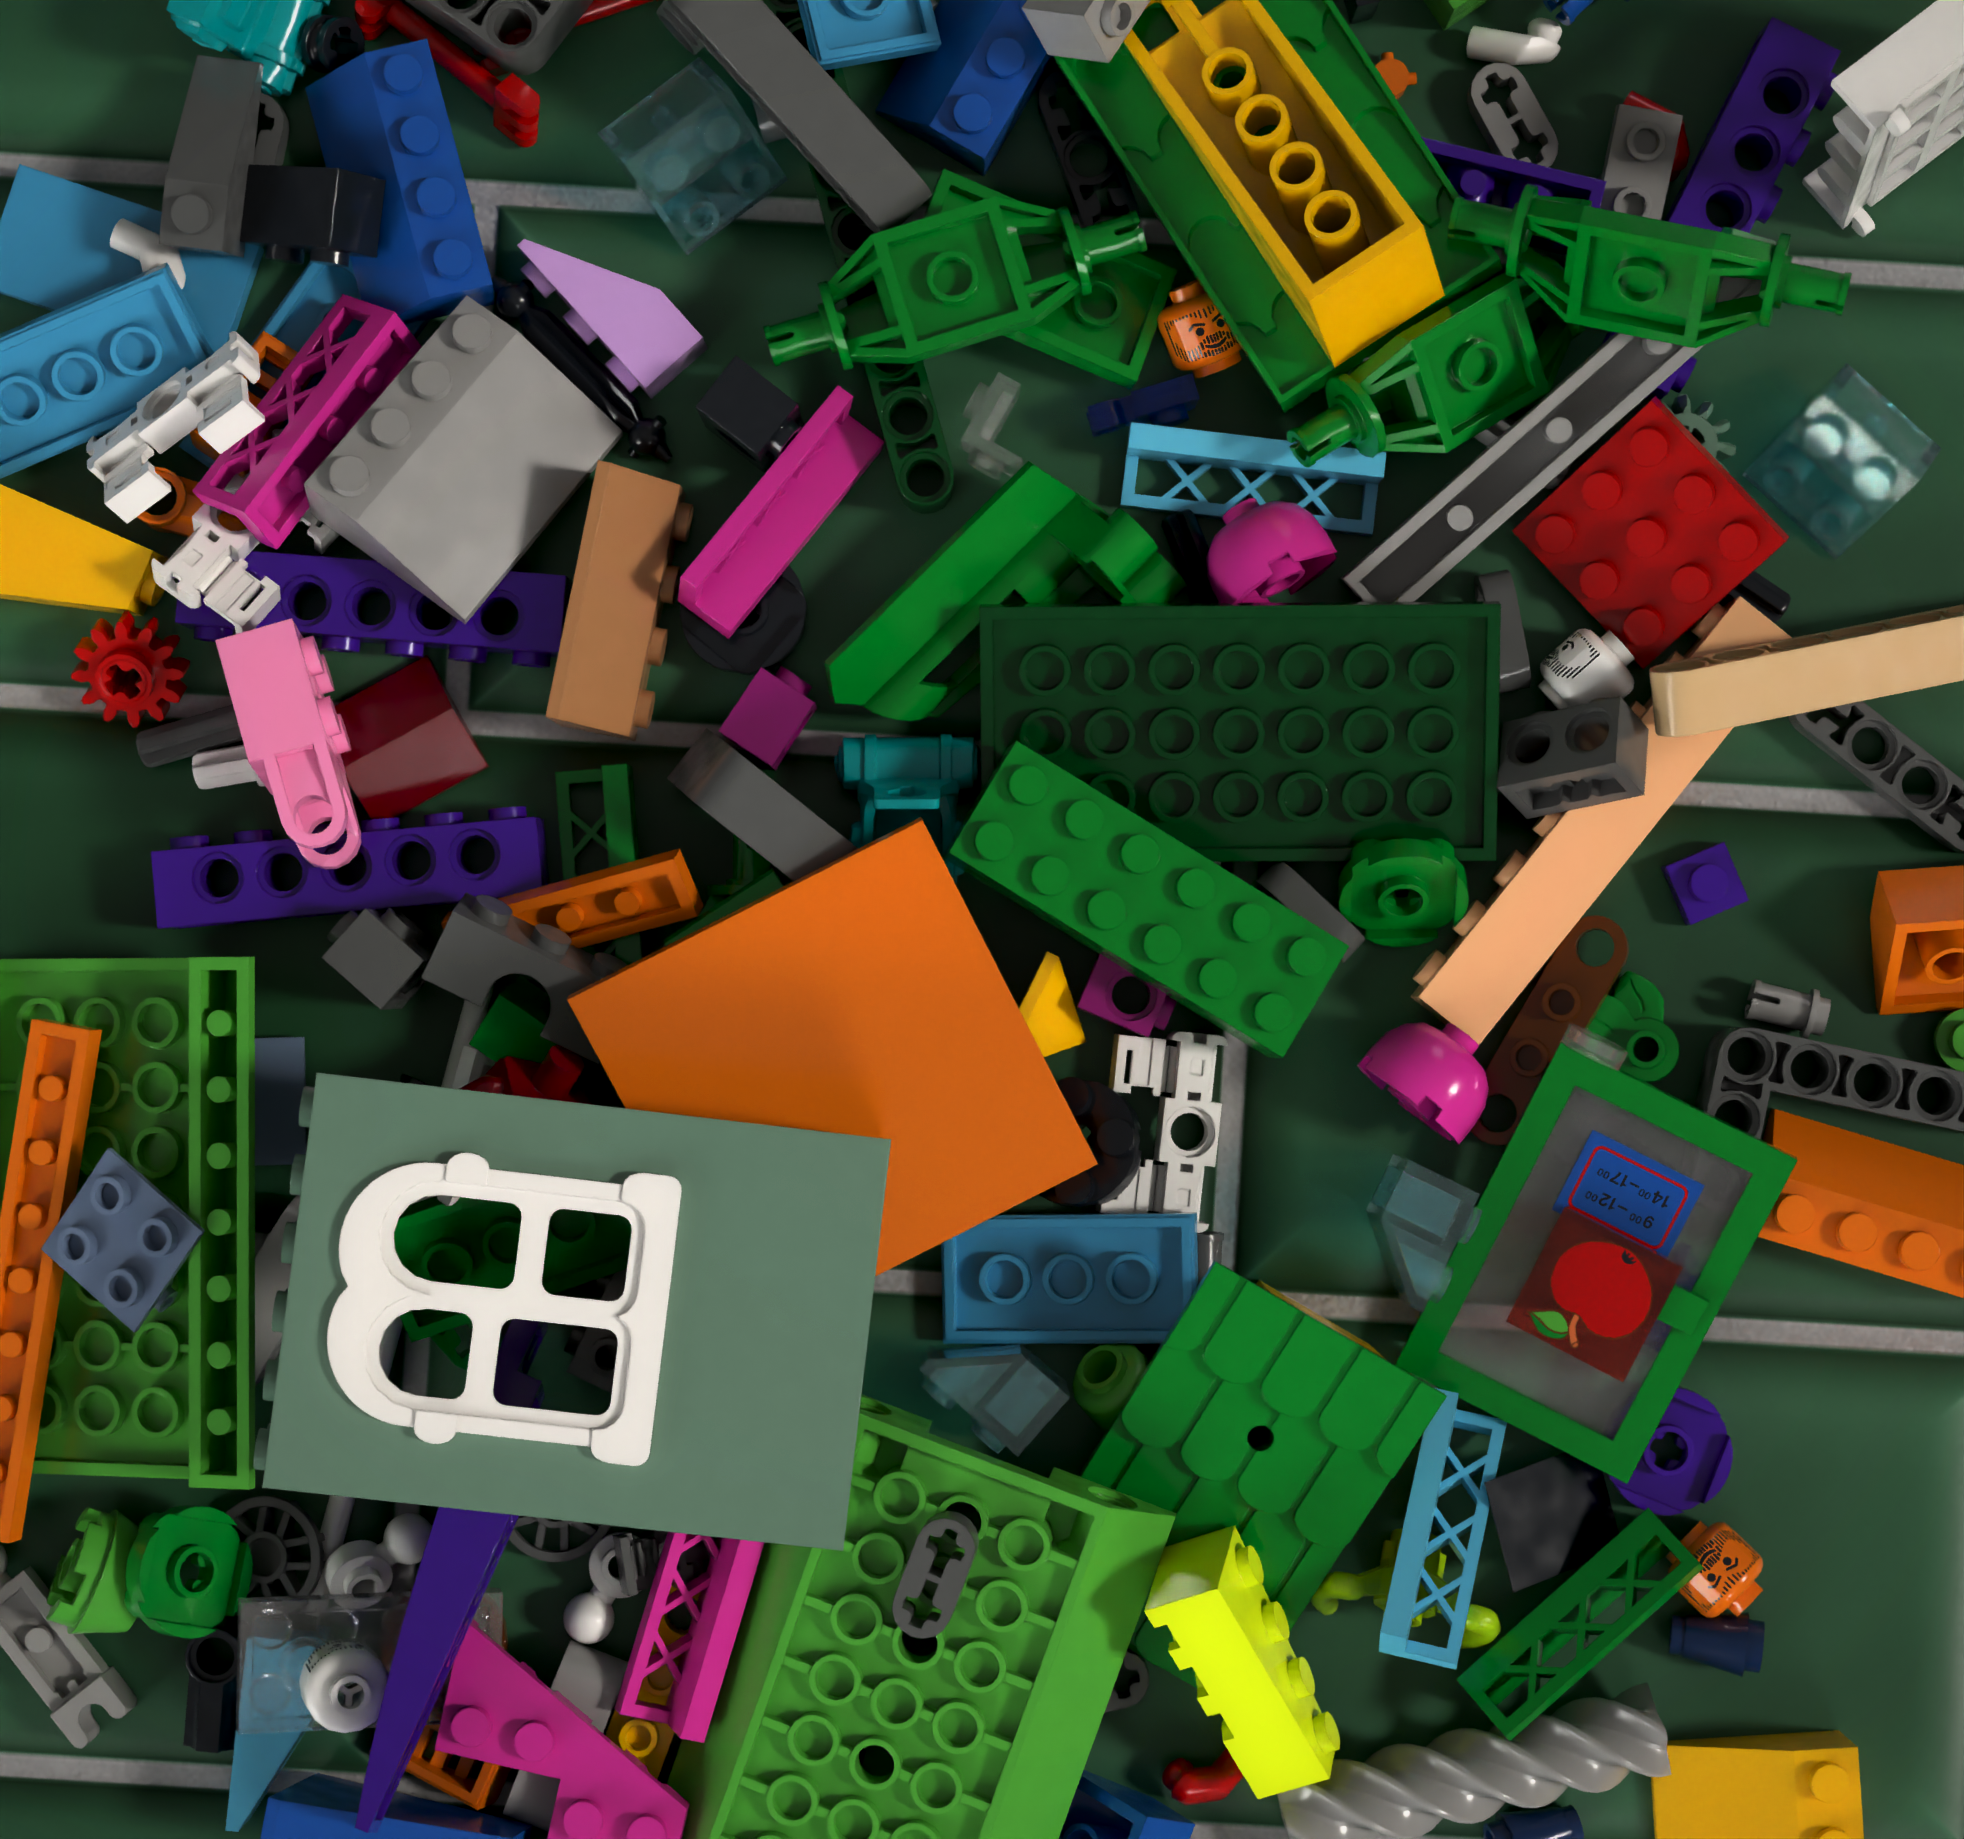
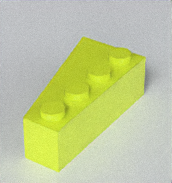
(1243, 1661)

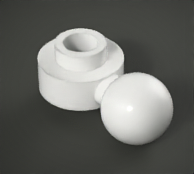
(366, 1566)
(590, 1614)

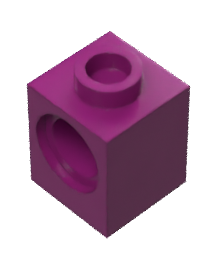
(770, 715)
(1098, 1001)

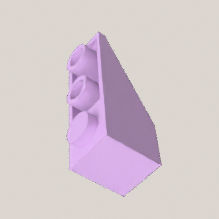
(629, 318)

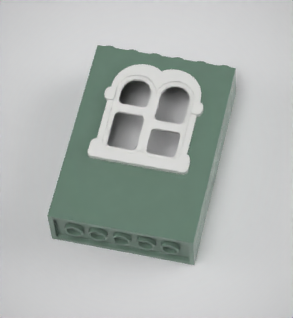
(730, 1328)

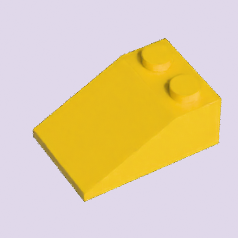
(1760, 1788)

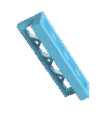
(1250, 455)
(1417, 1528)

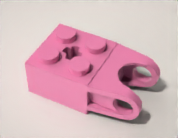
(293, 735)

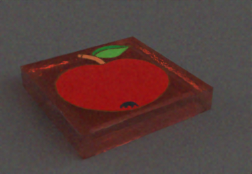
(1594, 1293)

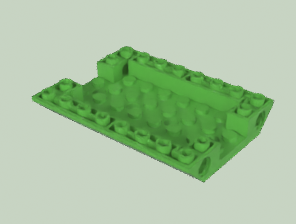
(979, 1730)

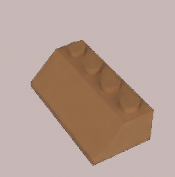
(618, 603)

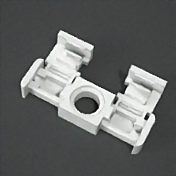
(205, 398)
(207, 567)
(1189, 1077)

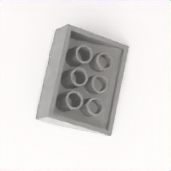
(462, 460)

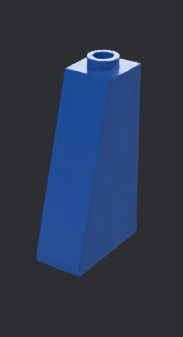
(329, 1809)

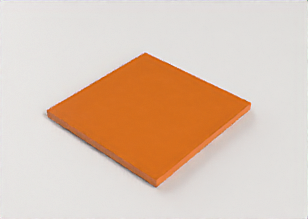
(852, 1013)

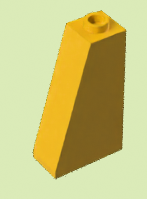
(70, 561)

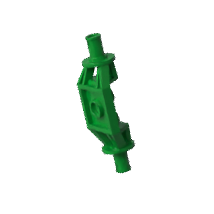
(1644, 271)
(953, 282)
(1444, 376)

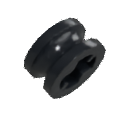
(317, 39)

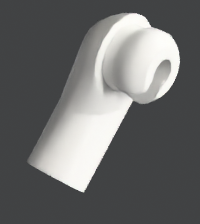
(1516, 48)
(145, 247)

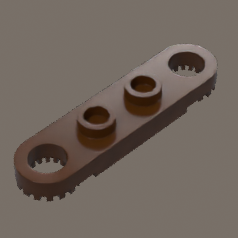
(1563, 995)

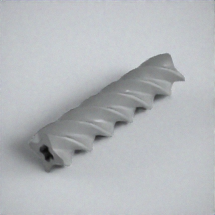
(1475, 1771)

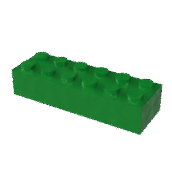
(1145, 901)

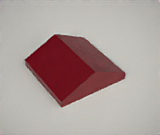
(406, 742)

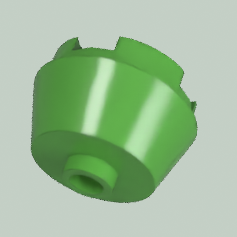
(91, 1577)

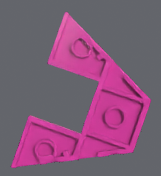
(514, 1720)

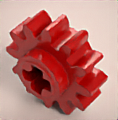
(114, 652)

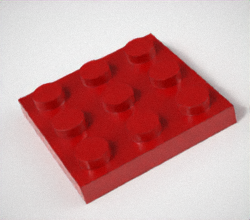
(1650, 532)

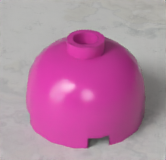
(1266, 552)
(1431, 1076)

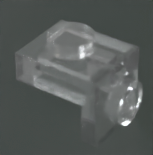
(988, 413)

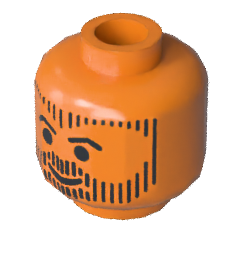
(1197, 332)
(1727, 1570)

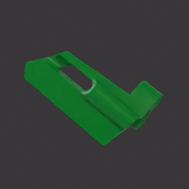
(1021, 547)

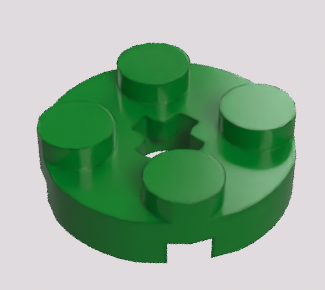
(1381, 867)
(155, 1565)

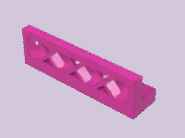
(318, 418)
(779, 516)
(709, 1638)

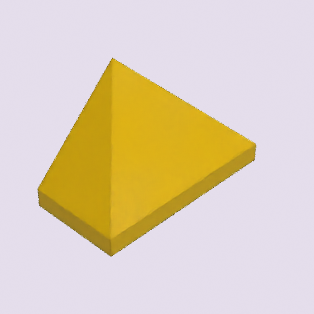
(1051, 1009)

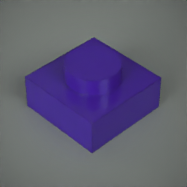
(1704, 883)

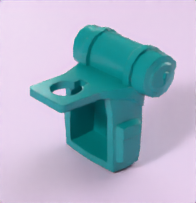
(252, 32)
(906, 781)

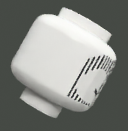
(1586, 669)
(326, 1675)

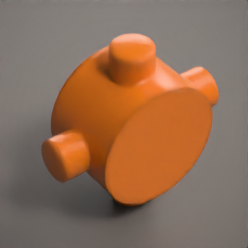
(1395, 74)

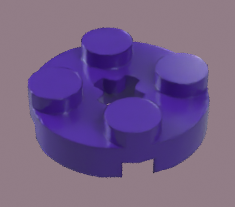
(1697, 1473)

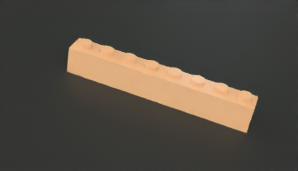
(1571, 860)

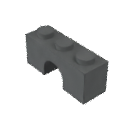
(489, 942)

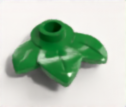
(1634, 1015)

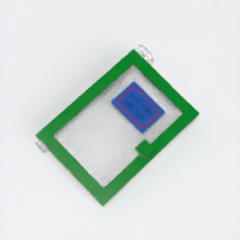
(1637, 1167)

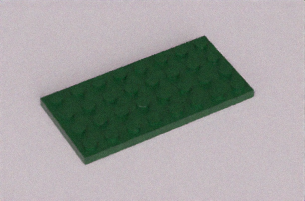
(1260, 719)

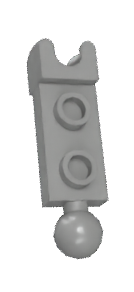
(57, 1664)

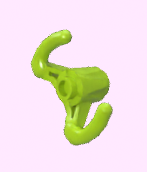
(1481, 1623)

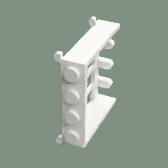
(1897, 116)

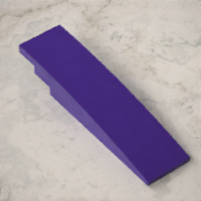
(444, 1599)

